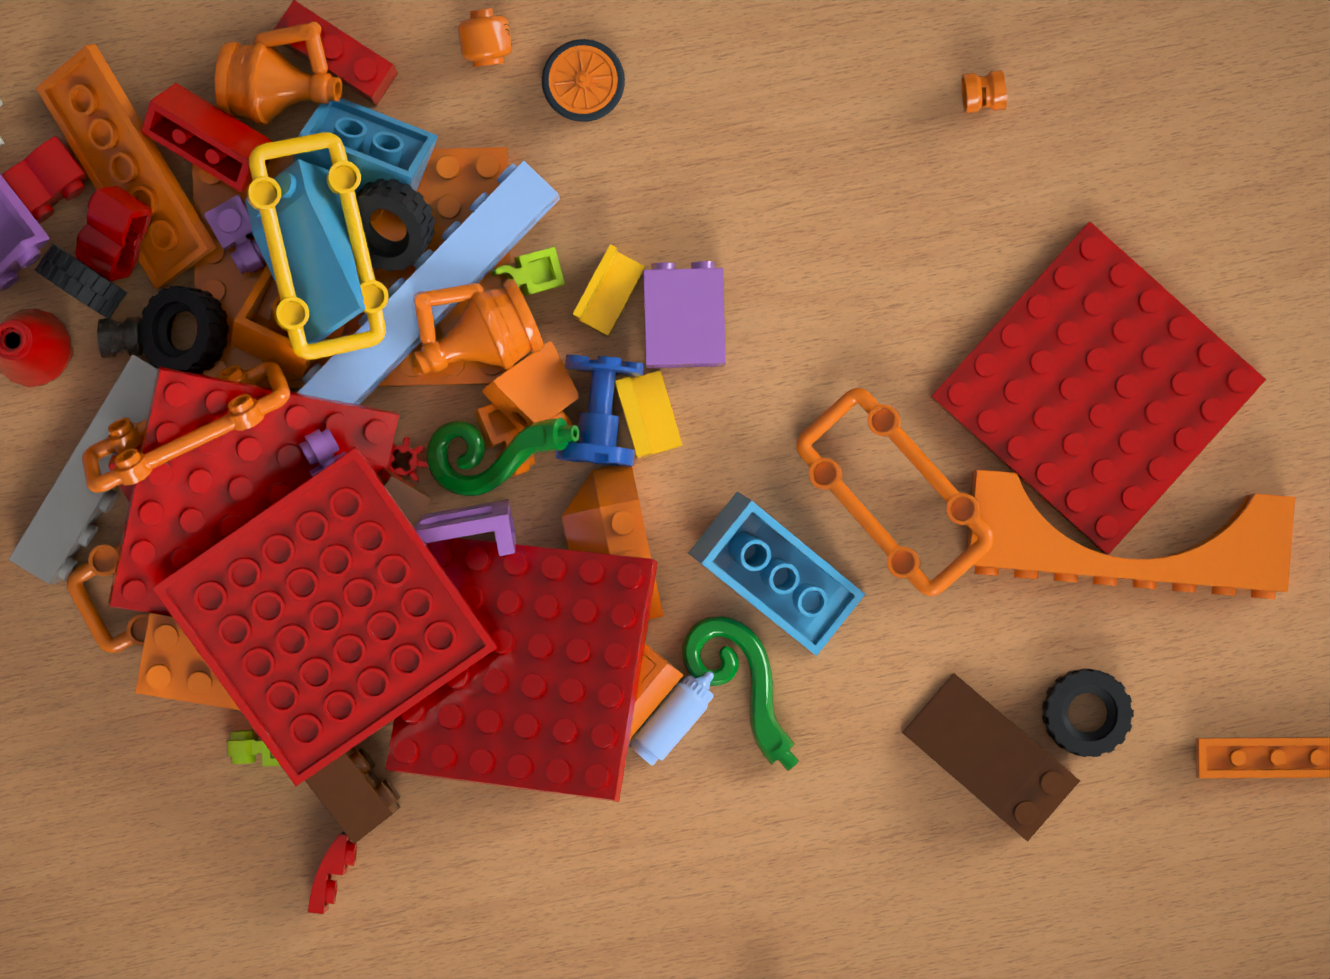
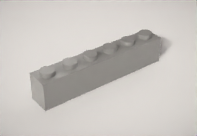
(70, 508)

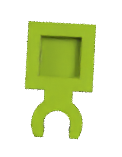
(534, 271)

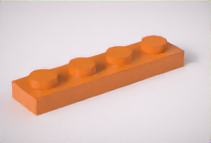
(1263, 757)

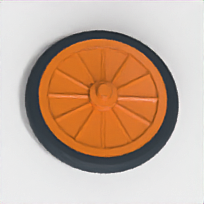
(583, 80)

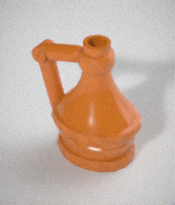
(262, 83)
(492, 328)

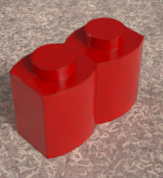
(46, 178)
(113, 232)

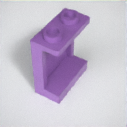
(19, 236)
(684, 316)

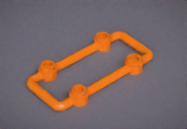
(127, 435)
(961, 507)
(103, 562)

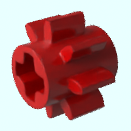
(414, 462)

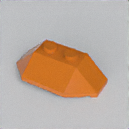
(609, 519)

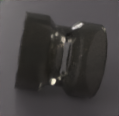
(117, 337)

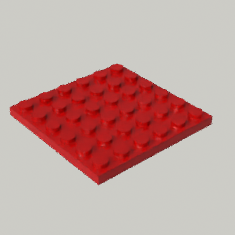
(1098, 388)
(228, 480)
(325, 616)
(557, 690)

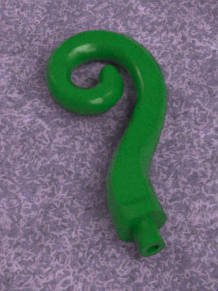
(538, 437)
(766, 730)

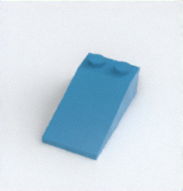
(315, 248)
(776, 573)

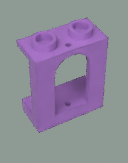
(469, 521)

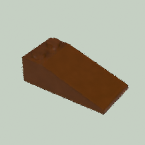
(991, 757)

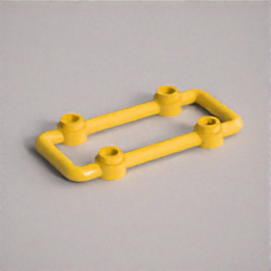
(341, 179)

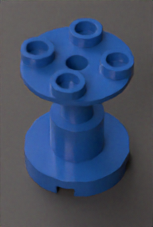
(598, 427)

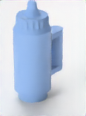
(673, 718)

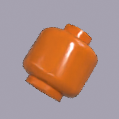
(485, 38)

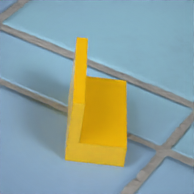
(608, 291)
(648, 414)

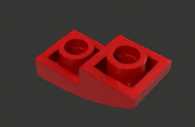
(336, 862)

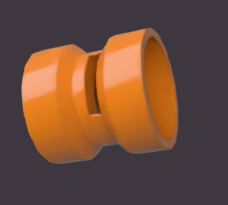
(984, 91)

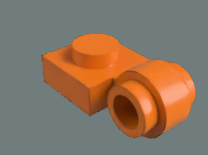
(499, 430)

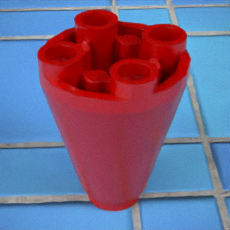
(42, 349)

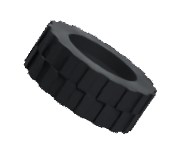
(413, 212)
(80, 281)
(157, 323)
(1116, 723)

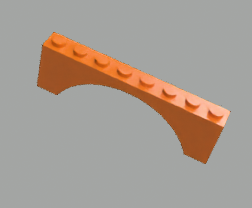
(1245, 553)

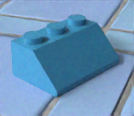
(372, 142)

